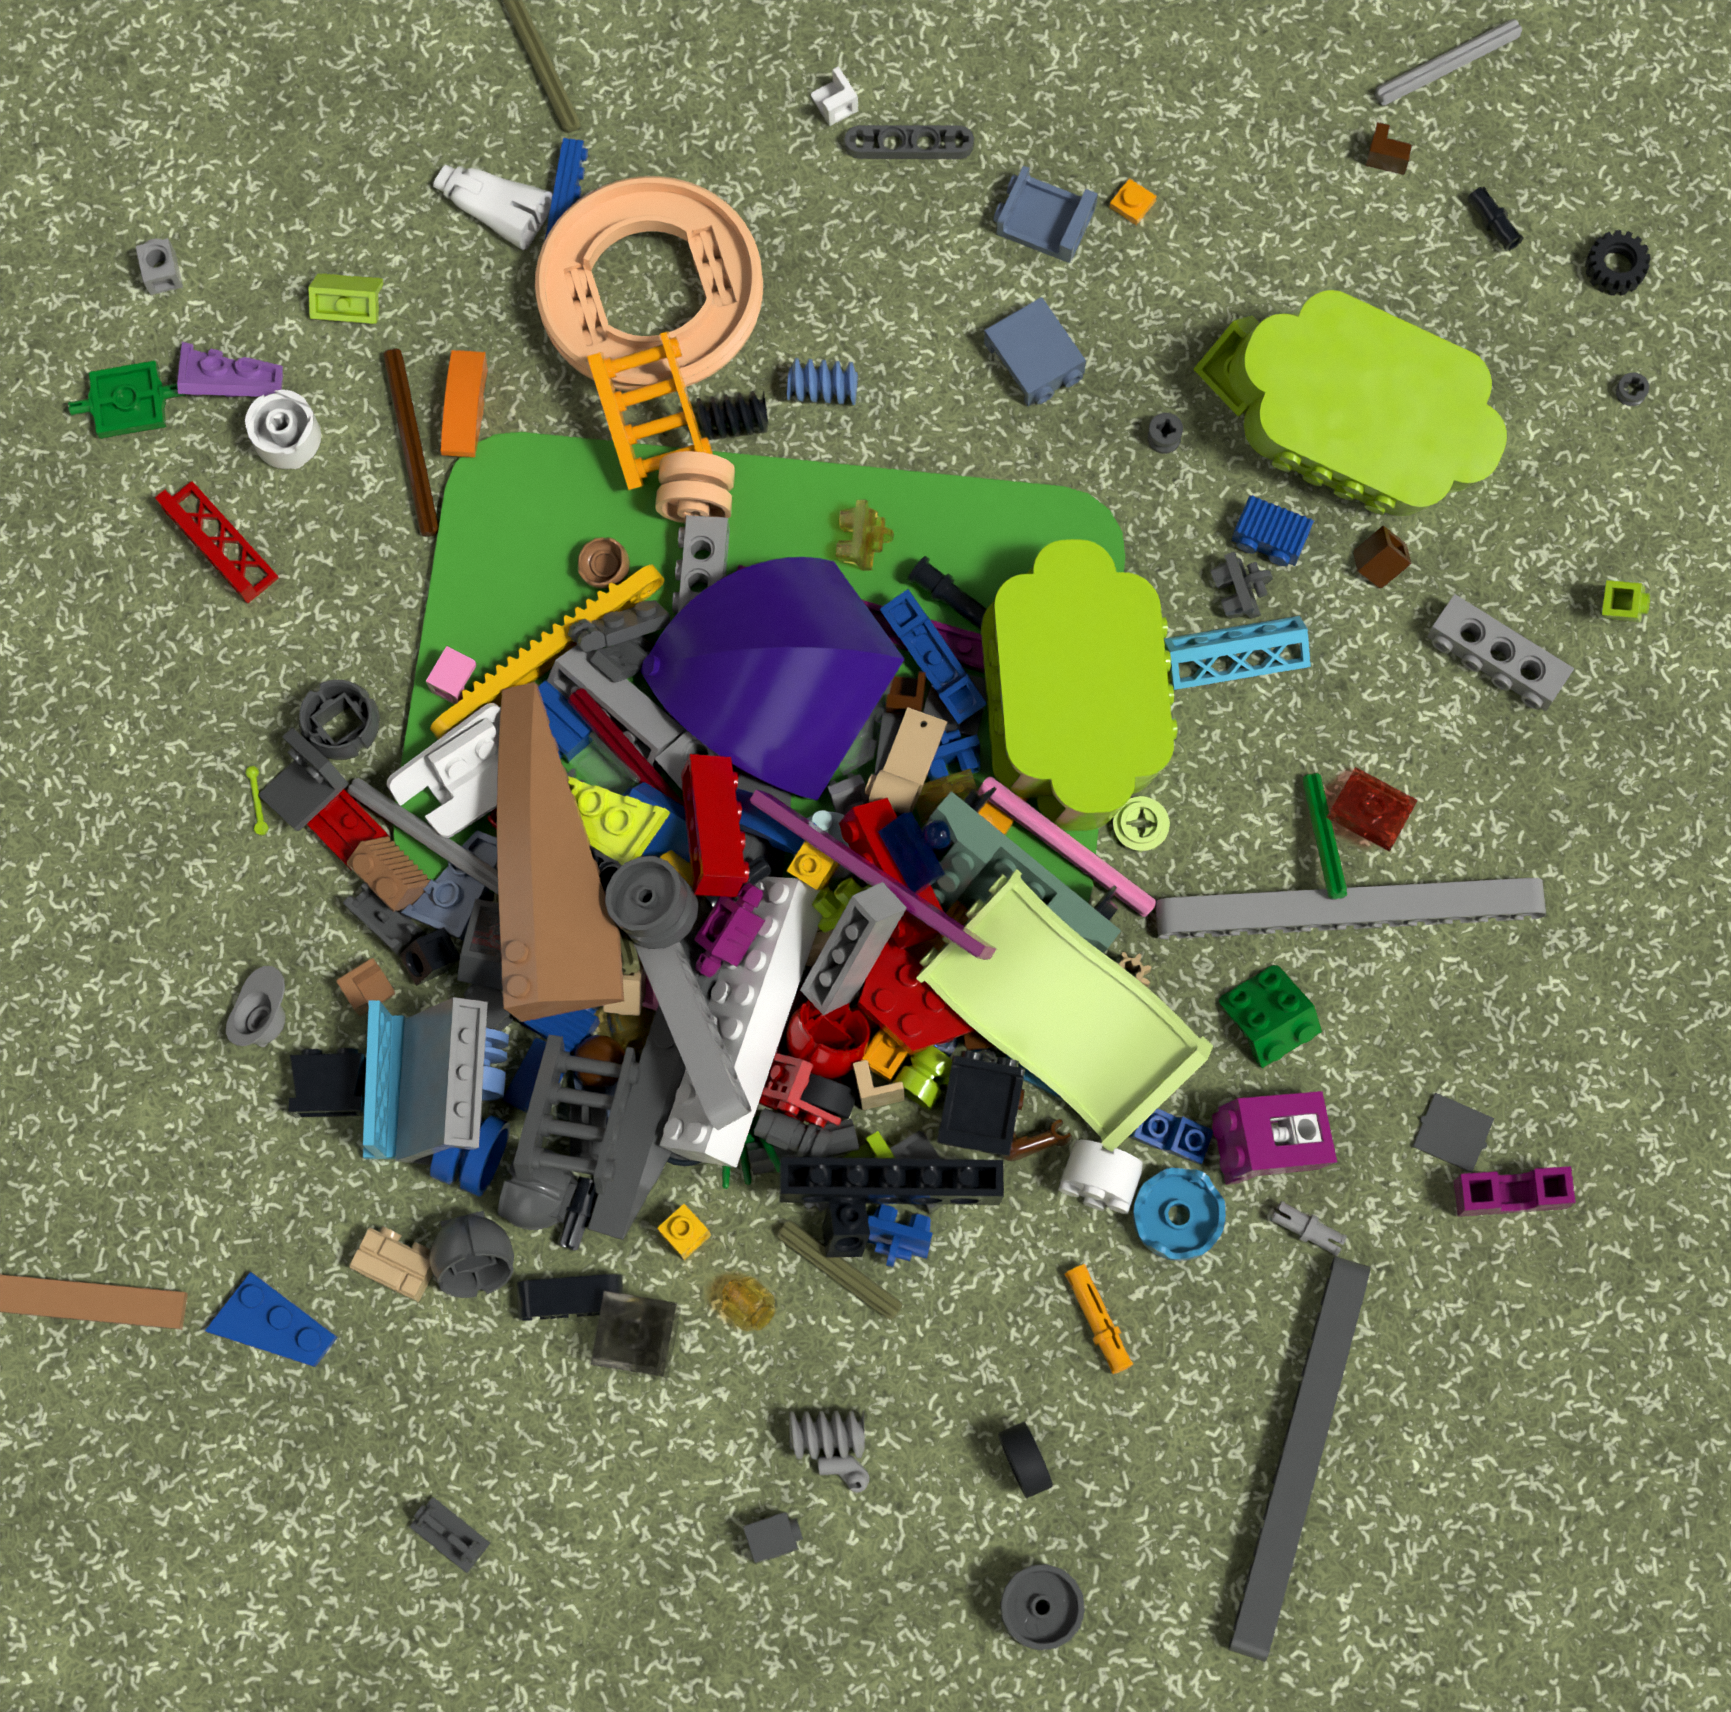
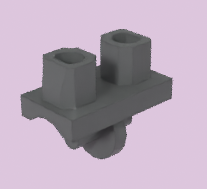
(1234, 573)

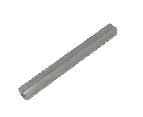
(1448, 62)

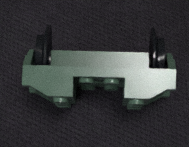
(985, 854)

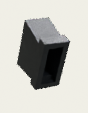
(328, 1083)

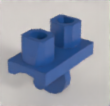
(950, 750)
(898, 1239)

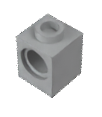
(164, 277)

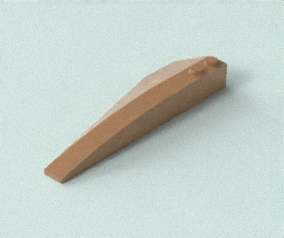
(552, 909)

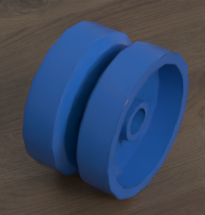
(476, 1166)

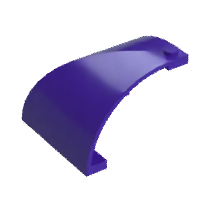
(775, 670)

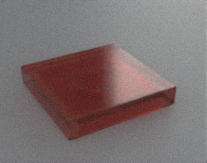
(1372, 809)

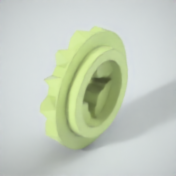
(1153, 813)

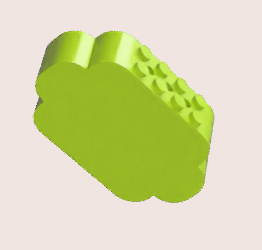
(1367, 404)
(1077, 685)

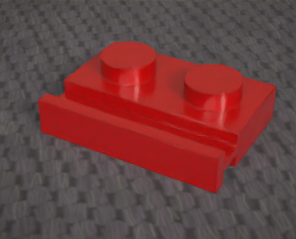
(344, 825)

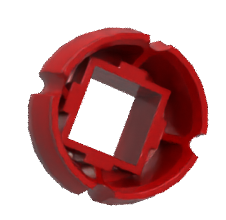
(828, 1040)

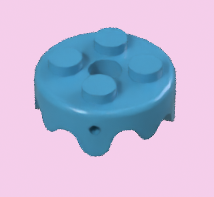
(1186, 1189)

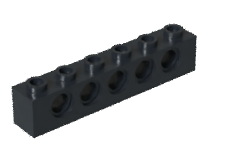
(891, 1181)

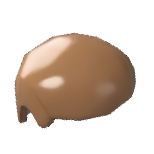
(603, 562)

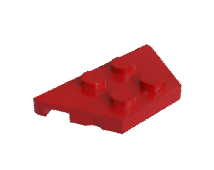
(905, 1006)

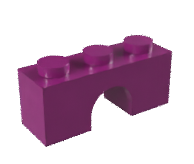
(1525, 1192)

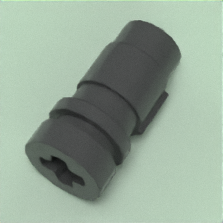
(792, 1135)

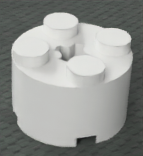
(283, 429)
(1101, 1176)

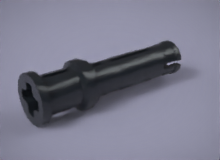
(943, 588)

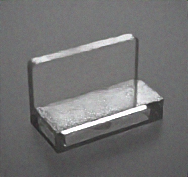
(602, 768)

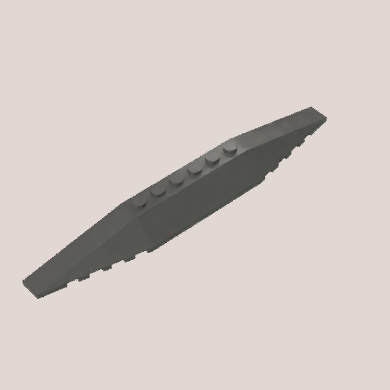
(662, 1069)

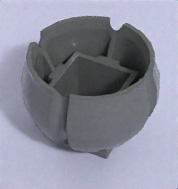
(329, 702)
(538, 1202)
(471, 1256)

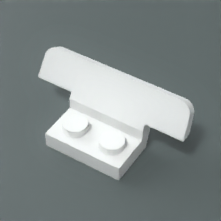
(419, 771)
(469, 774)

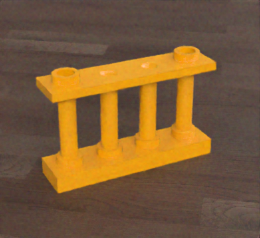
(616, 402)

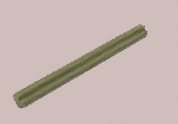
(543, 65)

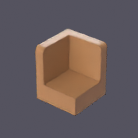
(365, 985)

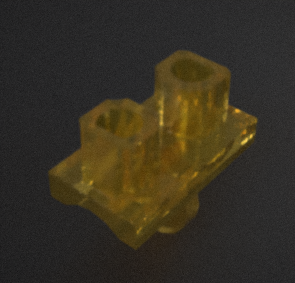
(867, 537)
(936, 791)

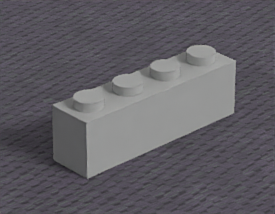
(630, 709)
(853, 948)

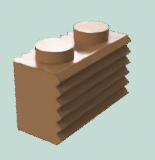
(388, 872)

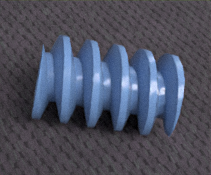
(822, 381)

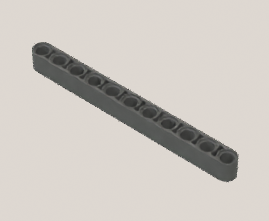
(1300, 1459)

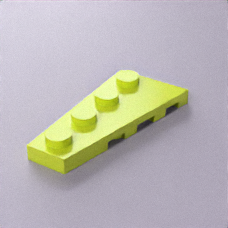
(616, 822)

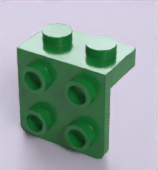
(1271, 1014)

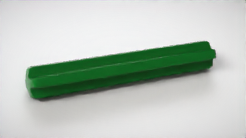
(1324, 836)

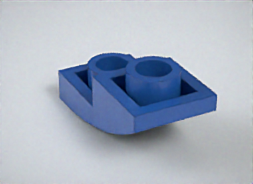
(1174, 1135)

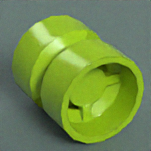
(925, 1076)

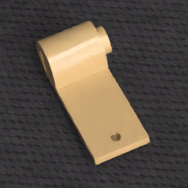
(907, 761)

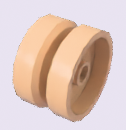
(694, 486)

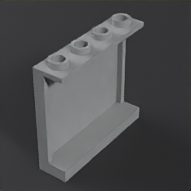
(441, 1080)

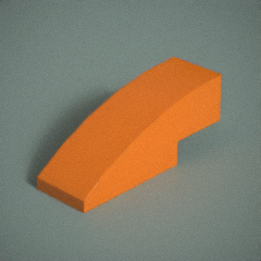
(463, 403)

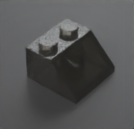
(636, 1335)

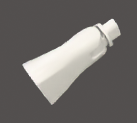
(504, 205)

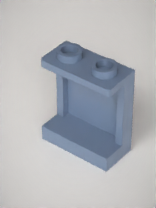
(1044, 216)
(1036, 351)

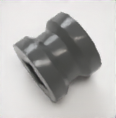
(1163, 441)

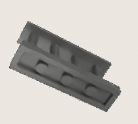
(548, 1092)

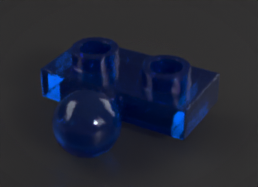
(913, 850)

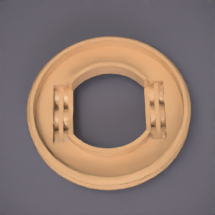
(721, 254)

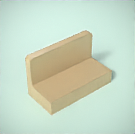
(875, 1097)

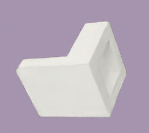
(836, 99)

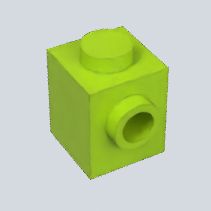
(1625, 601)

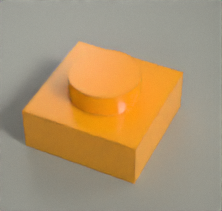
(1132, 201)

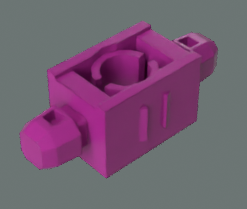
(729, 930)

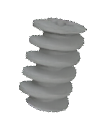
(827, 1435)

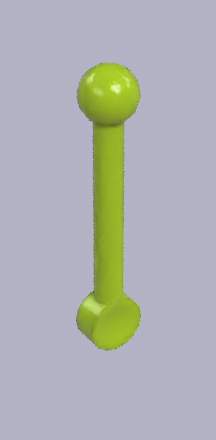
(260, 827)

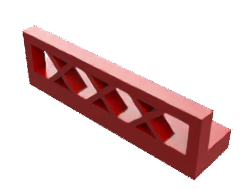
(206, 545)

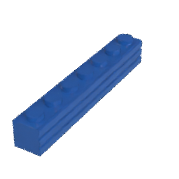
(567, 179)

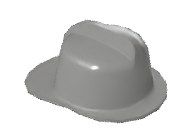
(258, 1010)

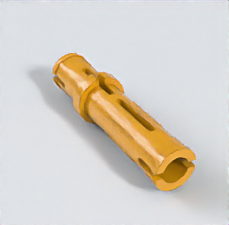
(1099, 1320)

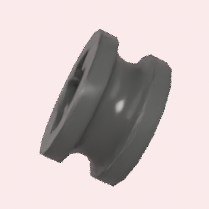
(1624, 382)

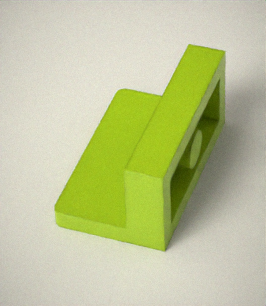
(345, 298)

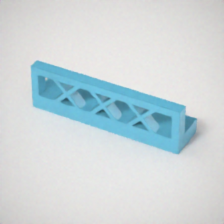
(1236, 640)

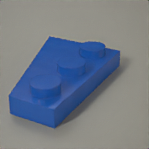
(272, 1323)

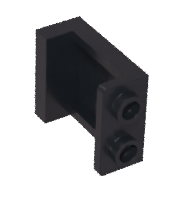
(981, 1104)

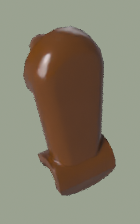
(1027, 1146)

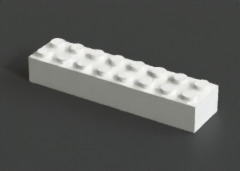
(750, 1014)

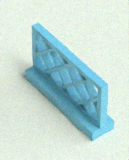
(382, 1082)

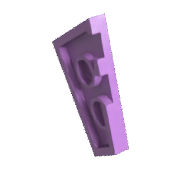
(216, 375)

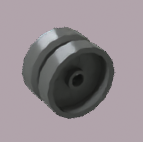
(651, 902)
(1058, 1591)

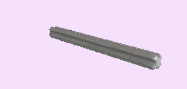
(424, 833)

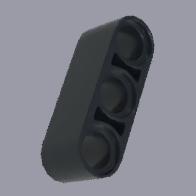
(565, 1296)

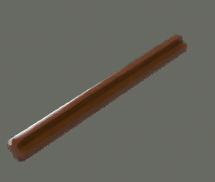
(411, 442)

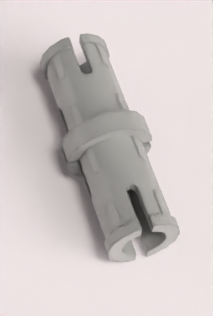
(1308, 1228)

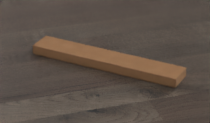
(92, 1302)

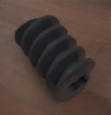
(732, 415)

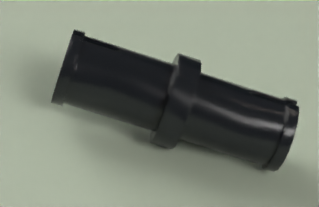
(1495, 218)

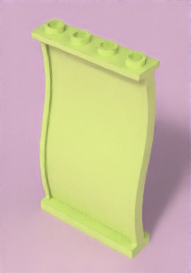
(1066, 1012)

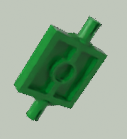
(126, 399)

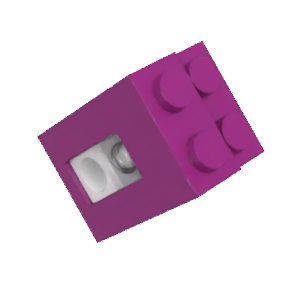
(1248, 1140)

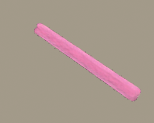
(1068, 847)

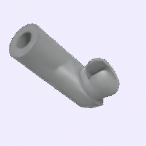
(848, 1469)

